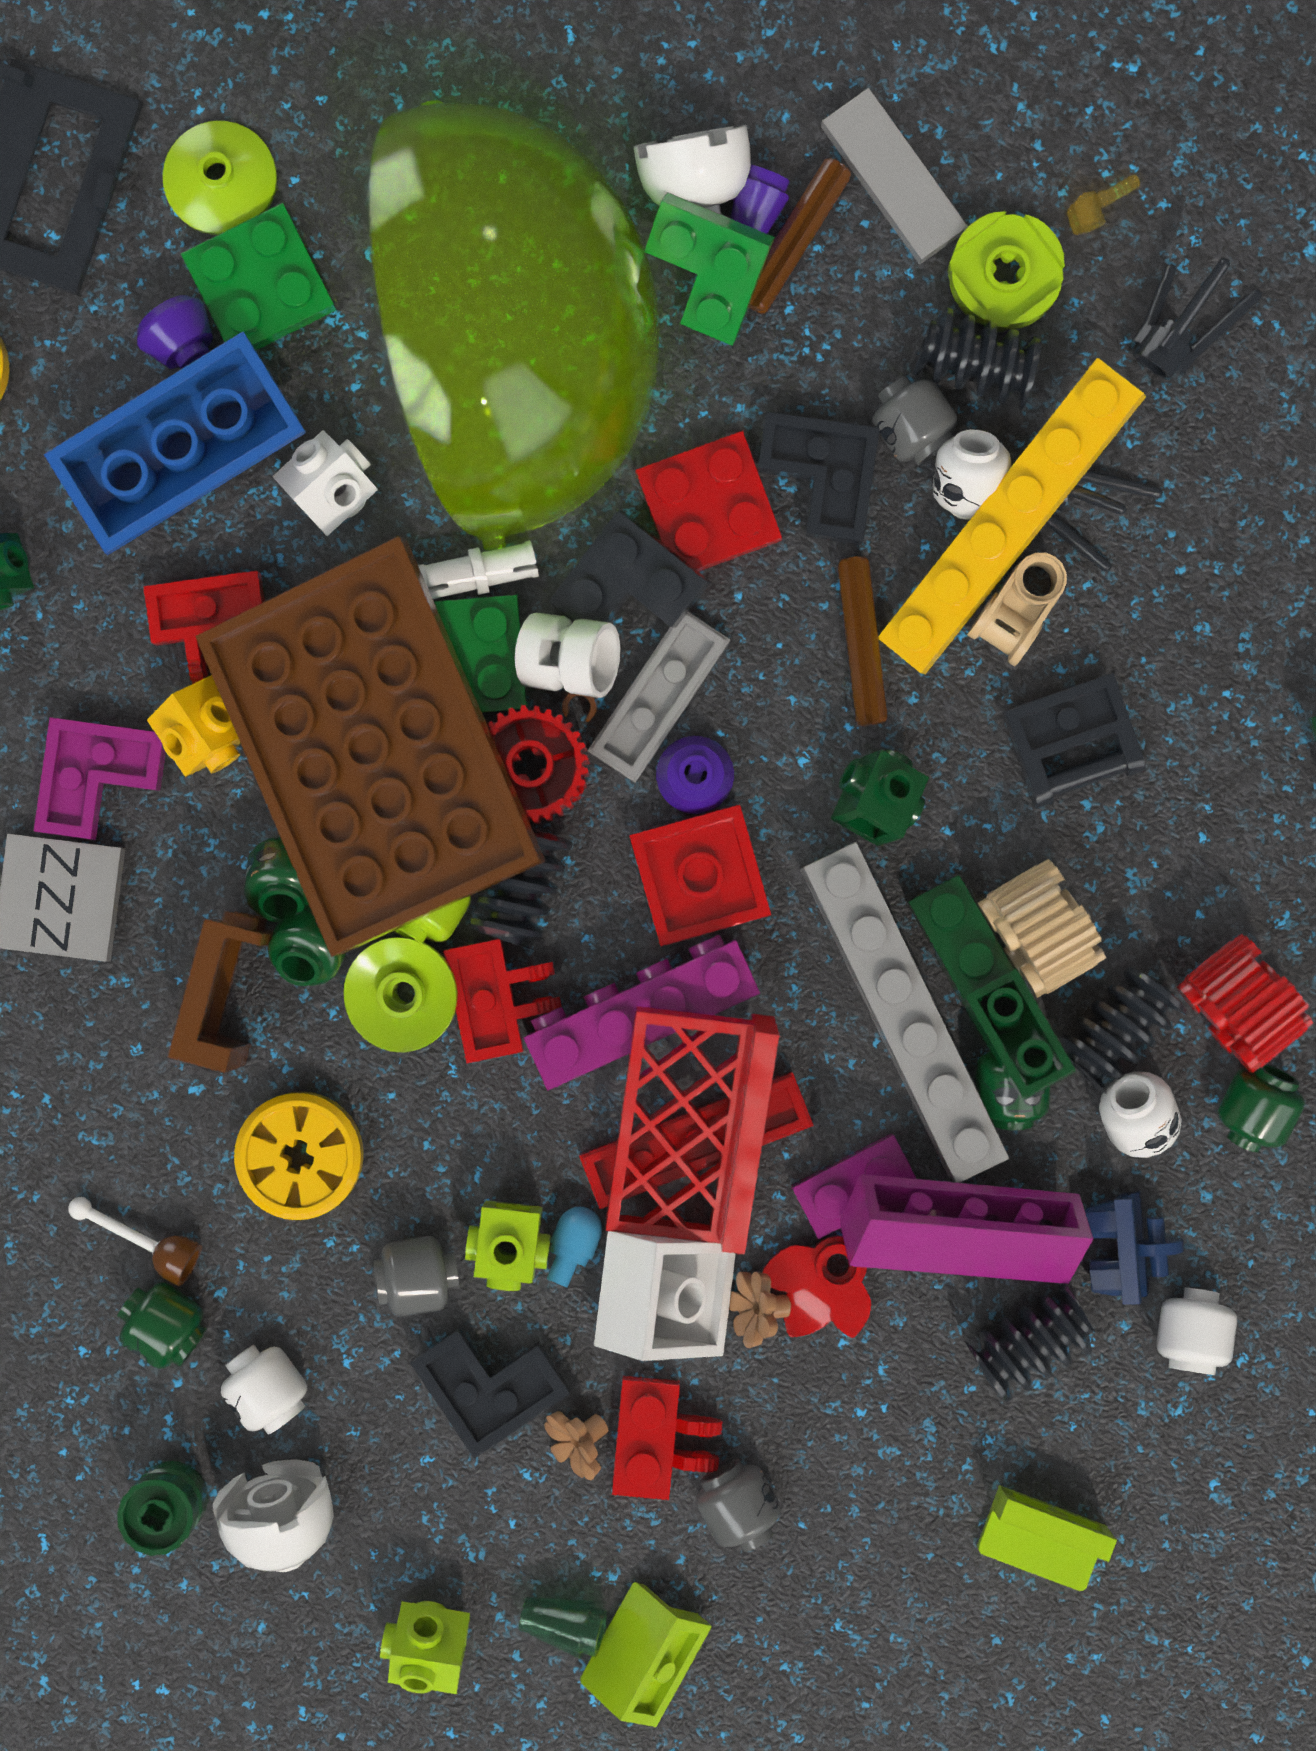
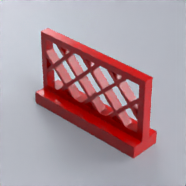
(742, 1132)

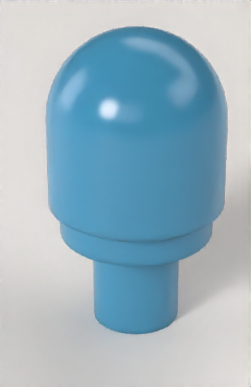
(573, 1243)

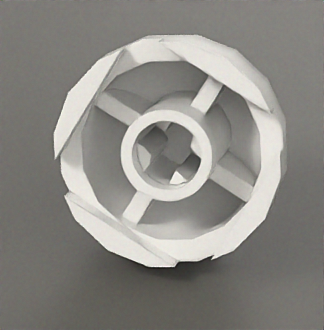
(696, 166)
(275, 1517)

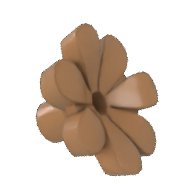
(757, 1308)
(576, 1441)

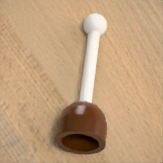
(172, 1256)

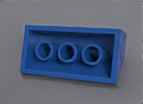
(175, 443)

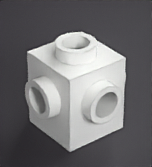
(327, 480)

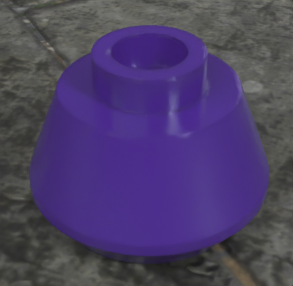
(176, 332)
(687, 791)

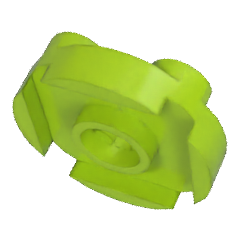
(1008, 238)

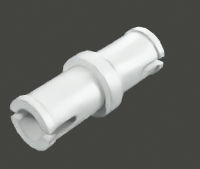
(480, 570)

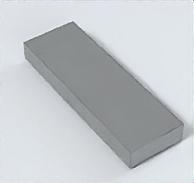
(893, 176)
(658, 696)

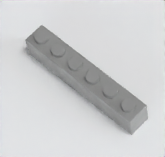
(904, 1013)

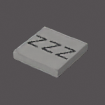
(59, 897)

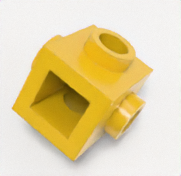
(196, 728)

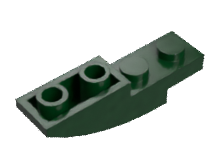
(991, 988)

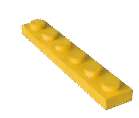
(1012, 516)

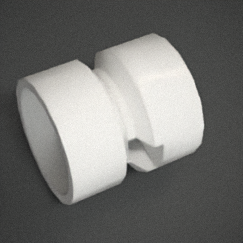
(567, 654)

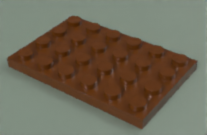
(369, 747)

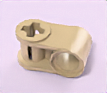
(1018, 609)

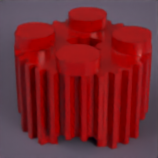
(546, 737)
(1246, 1003)

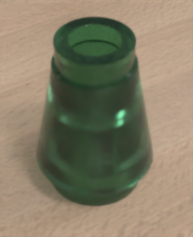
(565, 1624)

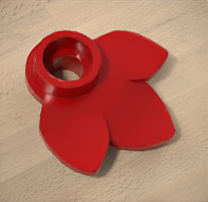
(816, 1292)

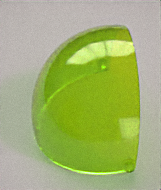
(509, 312)

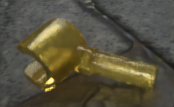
(1086, 212)

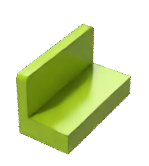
(1044, 1539)
(644, 1656)

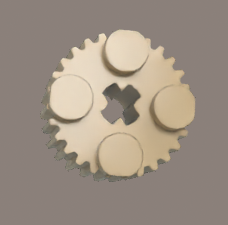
(1042, 928)

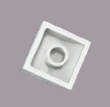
(663, 1297)

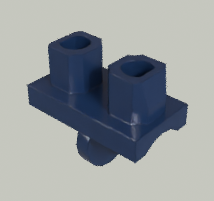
(1128, 1273)

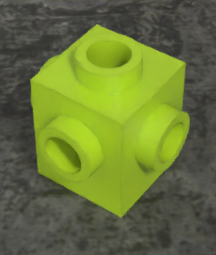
(510, 1223)
(426, 1647)

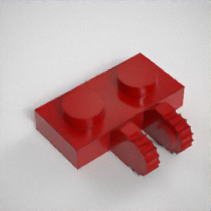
(193, 606)
(486, 999)
(648, 1438)

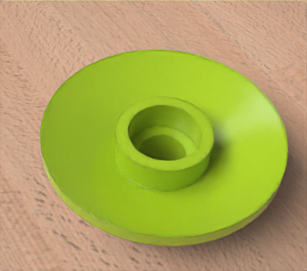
(234, 198)
(375, 1004)

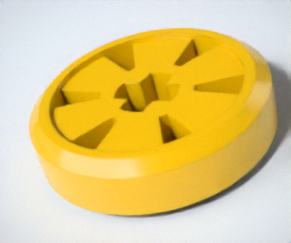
(267, 1171)

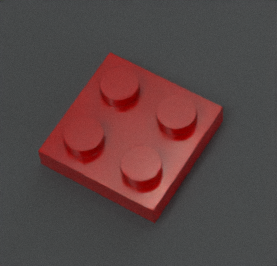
(709, 502)
(700, 875)

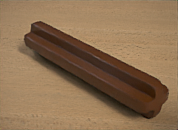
(799, 231)
(862, 641)

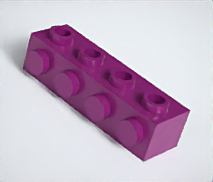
(603, 1031)
(965, 1229)

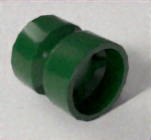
(162, 1508)

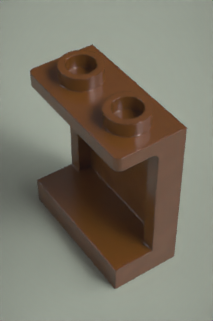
(208, 990)

